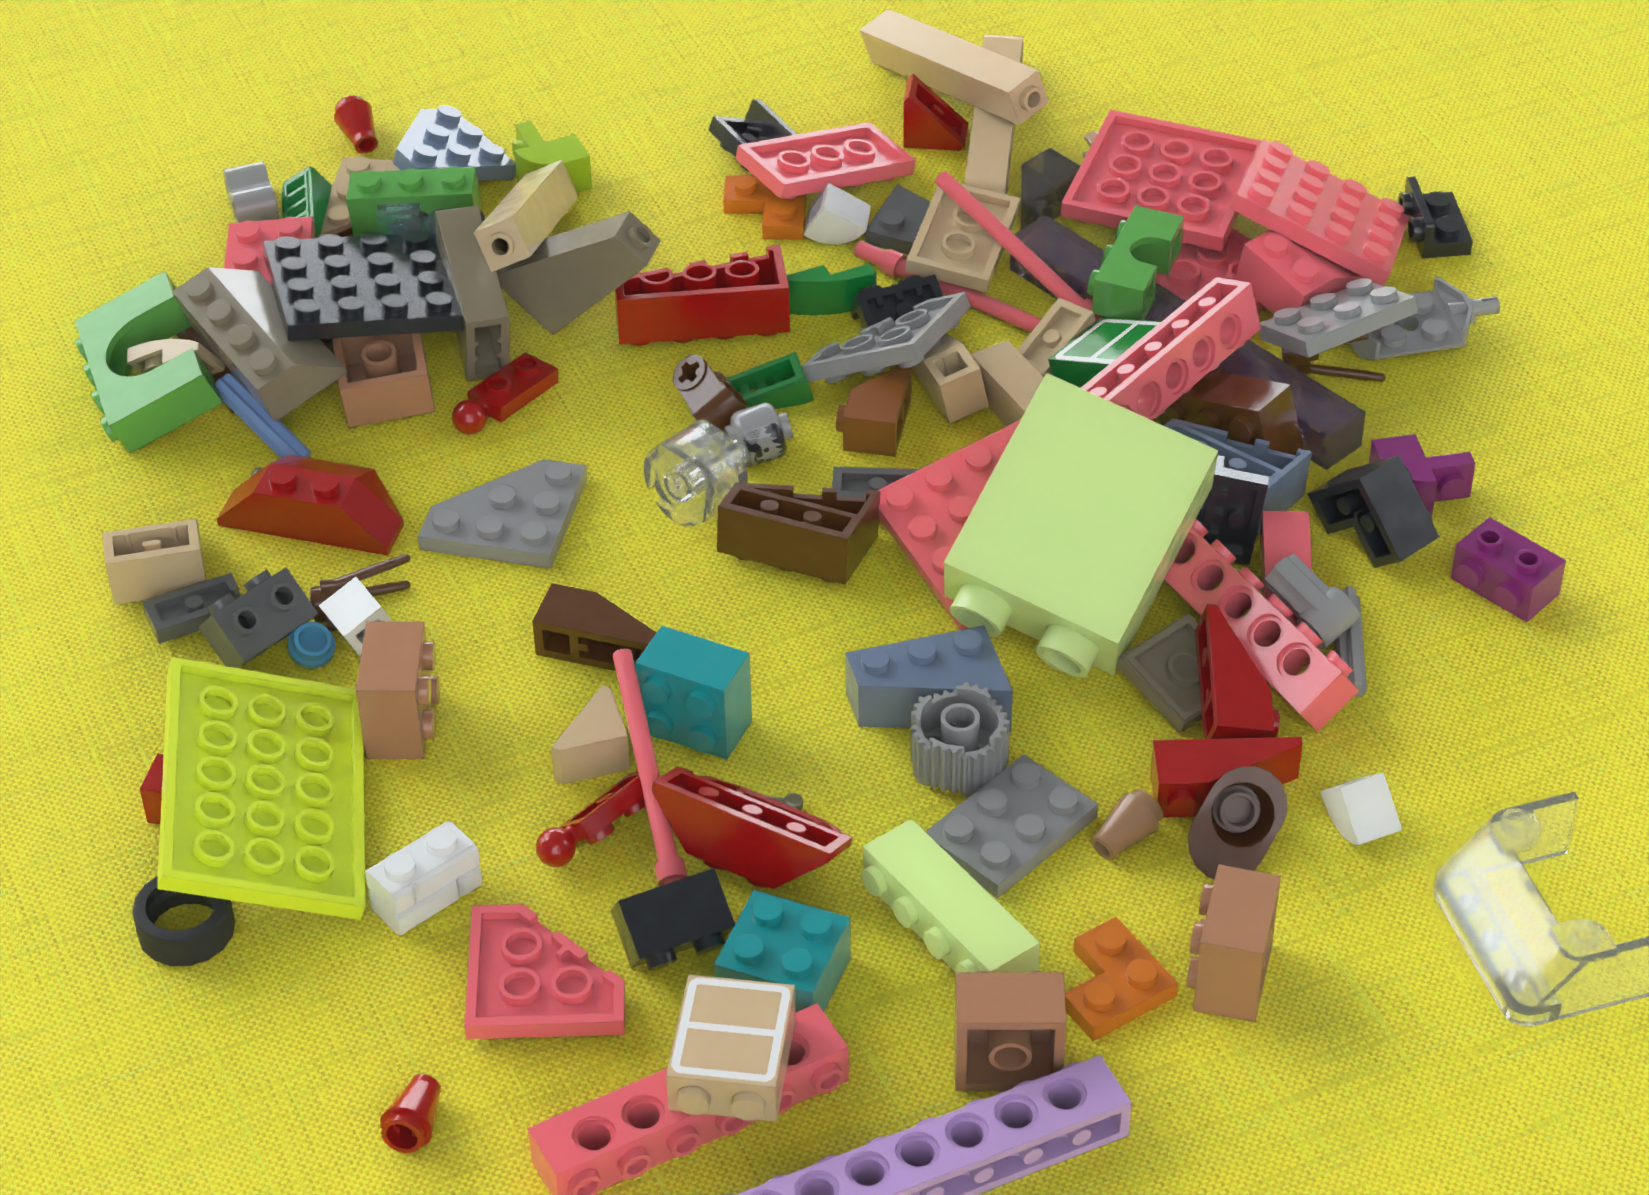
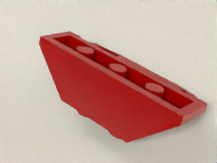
(316, 504)
(744, 829)

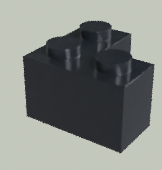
(1381, 508)

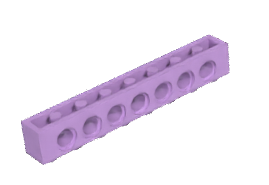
(980, 1143)

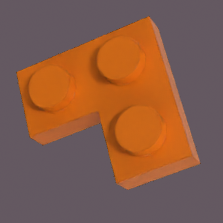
(780, 216)
(1125, 981)

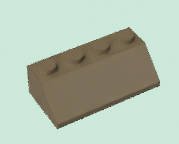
(244, 328)

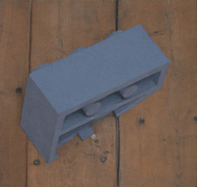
(1285, 471)
(891, 677)

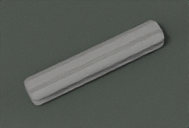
(1351, 648)

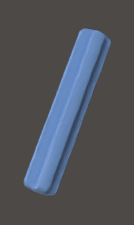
(273, 433)

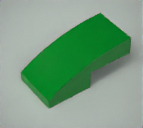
(823, 293)

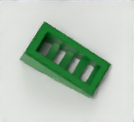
(306, 196)
(778, 381)

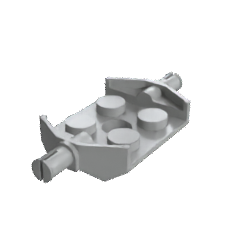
(1439, 325)

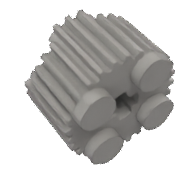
(959, 739)

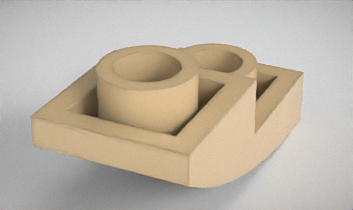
(155, 353)

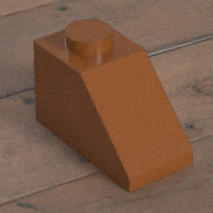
(876, 413)

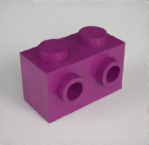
(1508, 569)

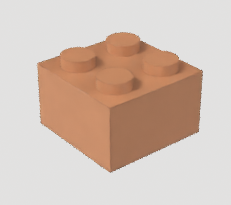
(384, 378)
(397, 690)
(1233, 942)
(1008, 1028)

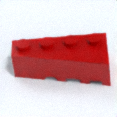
(706, 301)

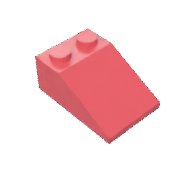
(1287, 272)

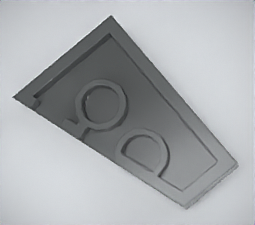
(897, 221)

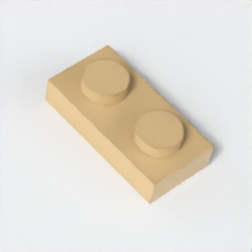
(1054, 331)

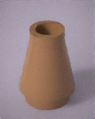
(1129, 822)

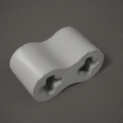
(250, 193)

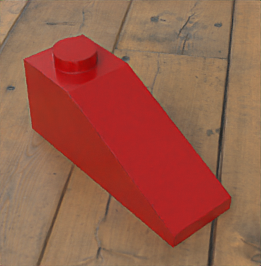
(1231, 688)
(1189, 768)

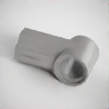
(1321, 608)

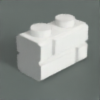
(424, 877)

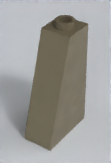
(578, 269)
(478, 293)

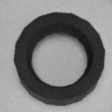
(181, 946)

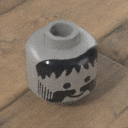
(761, 432)

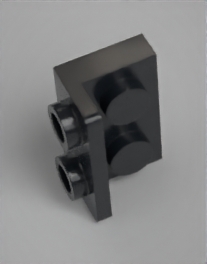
(1434, 222)
(879, 303)
(1234, 509)

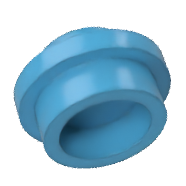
(311, 645)

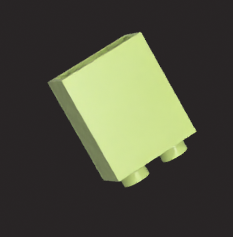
(1077, 527)

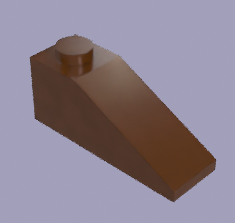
(586, 628)

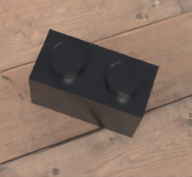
(673, 920)

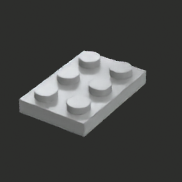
(1337, 317)
(1013, 824)

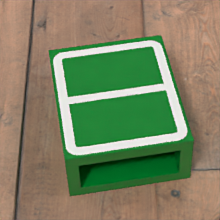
(1097, 348)

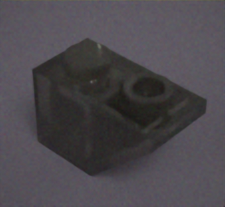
(1044, 185)

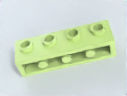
(945, 904)

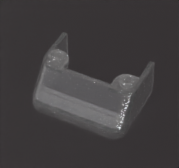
(1519, 948)

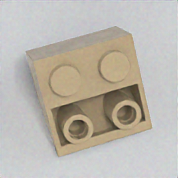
(153, 560)

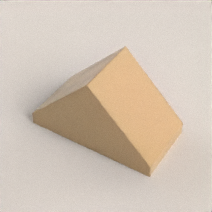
(593, 742)

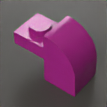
(1433, 477)

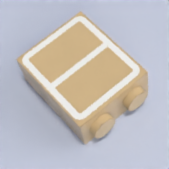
(731, 1048)

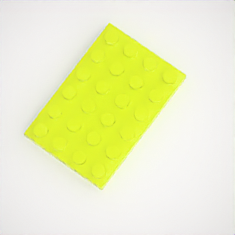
(262, 790)

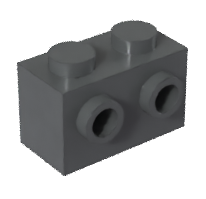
(256, 619)

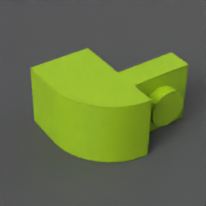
(533, 153)

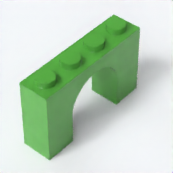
(151, 403)

